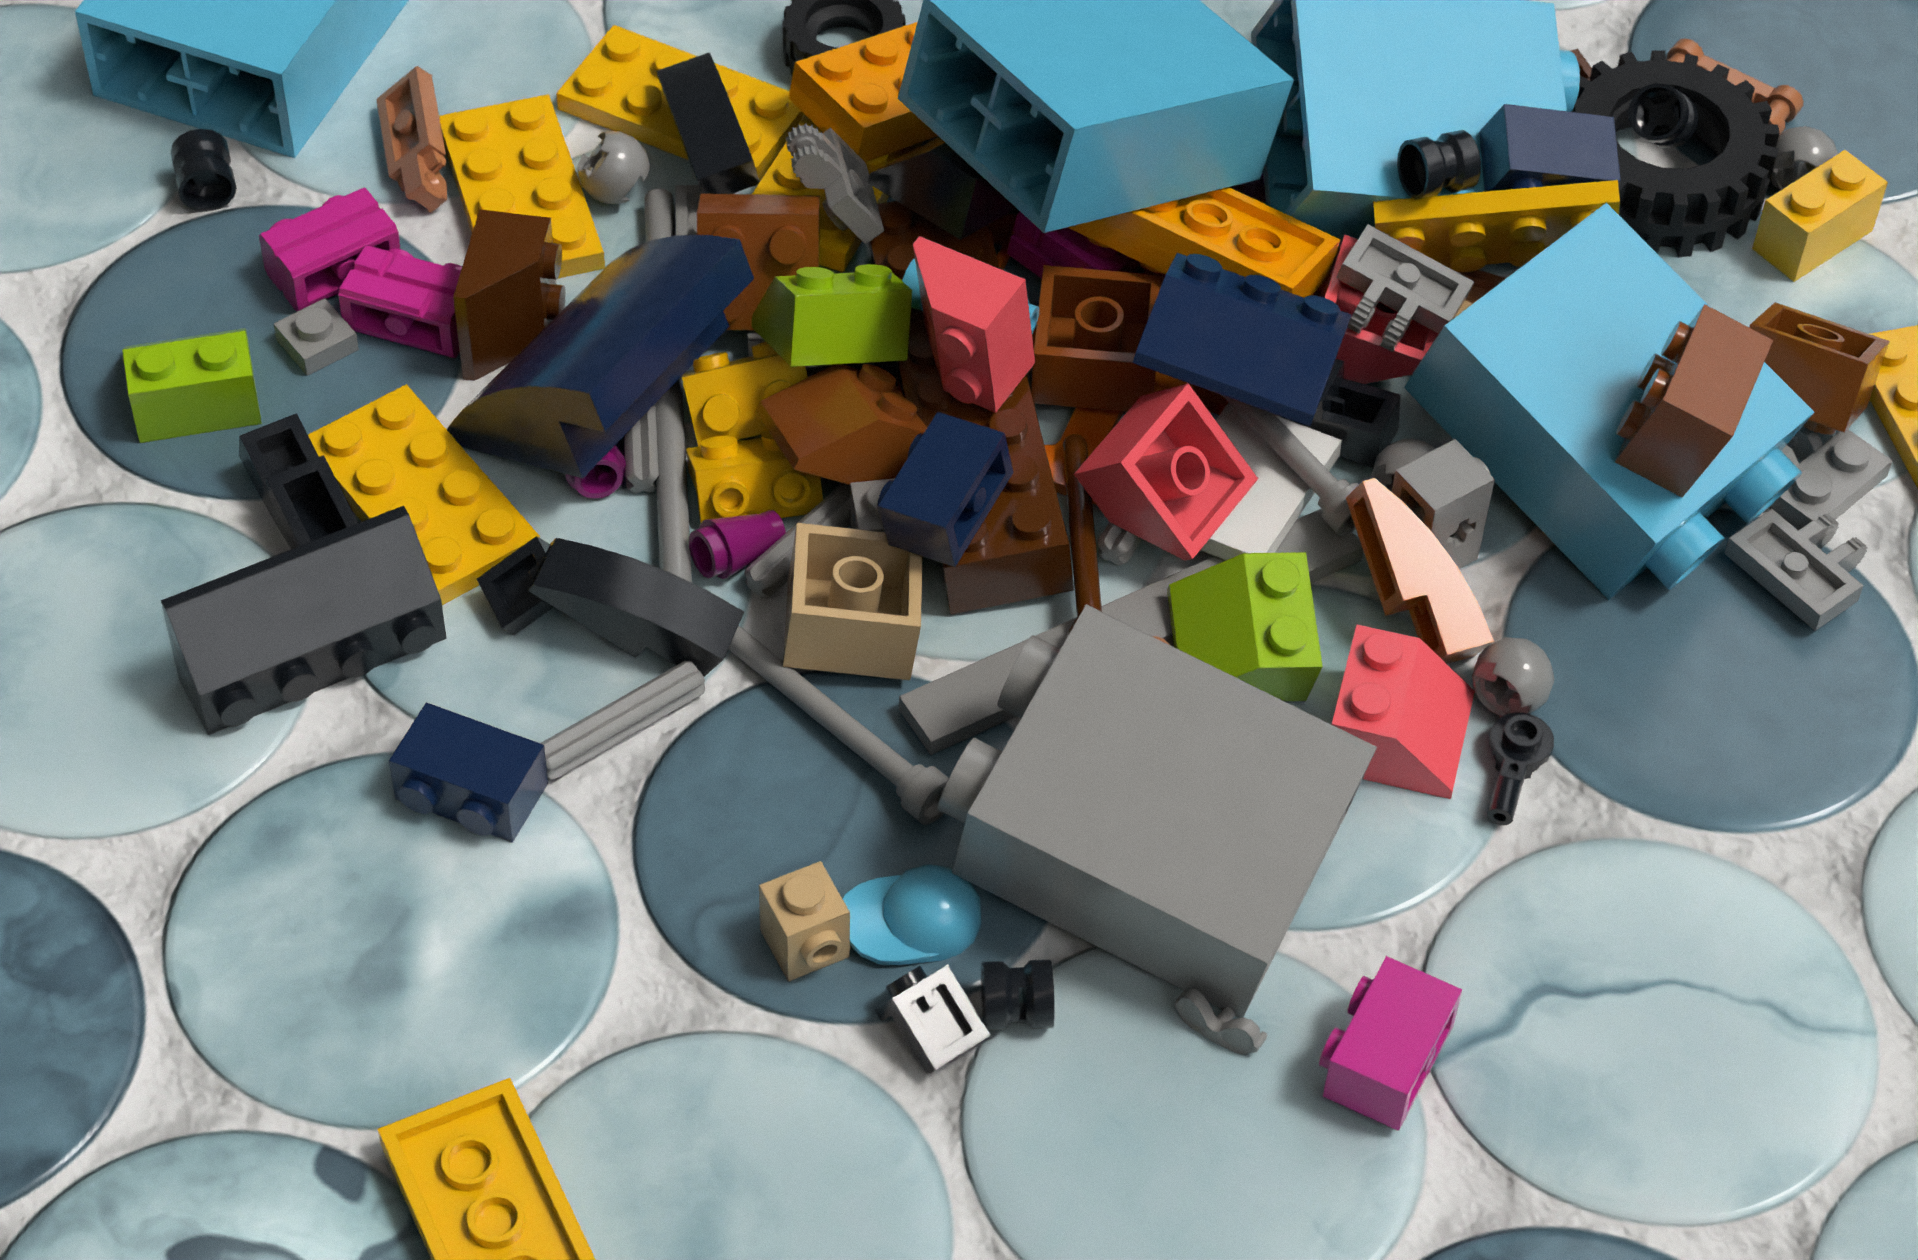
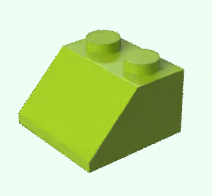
(836, 316)
(191, 385)
(1252, 621)

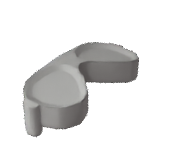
(1237, 1035)

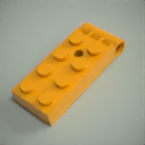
(858, 91)
(1227, 227)

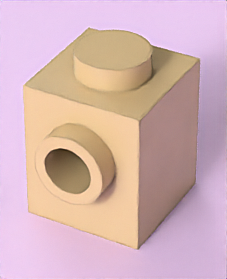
(804, 921)

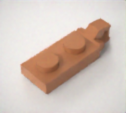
(414, 138)

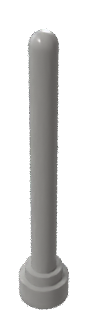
(1305, 464)
(916, 785)

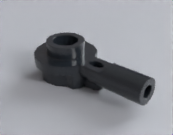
(1519, 748)

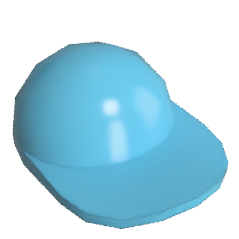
(913, 916)

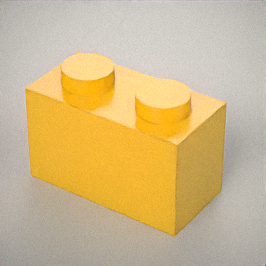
(1819, 215)

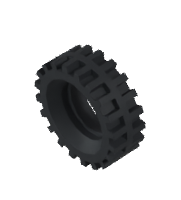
(1697, 202)

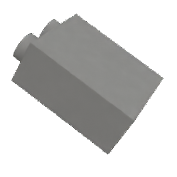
(1153, 806)

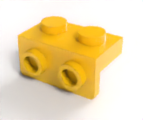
(727, 392)
(749, 479)

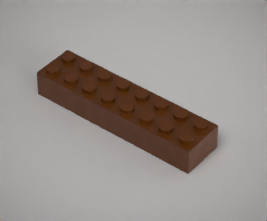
(1023, 540)

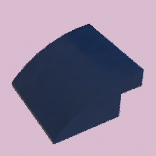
(608, 355)

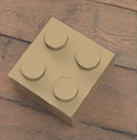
(852, 603)

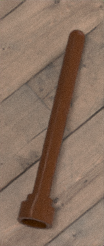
(1081, 529)

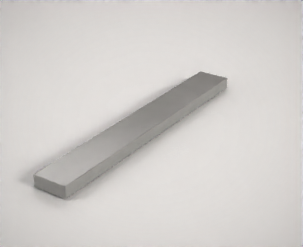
(968, 698)

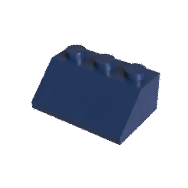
(1243, 337)

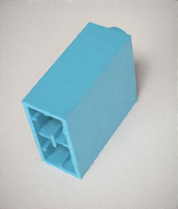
(232, 65)
(1392, 75)
(1094, 101)
(1543, 380)

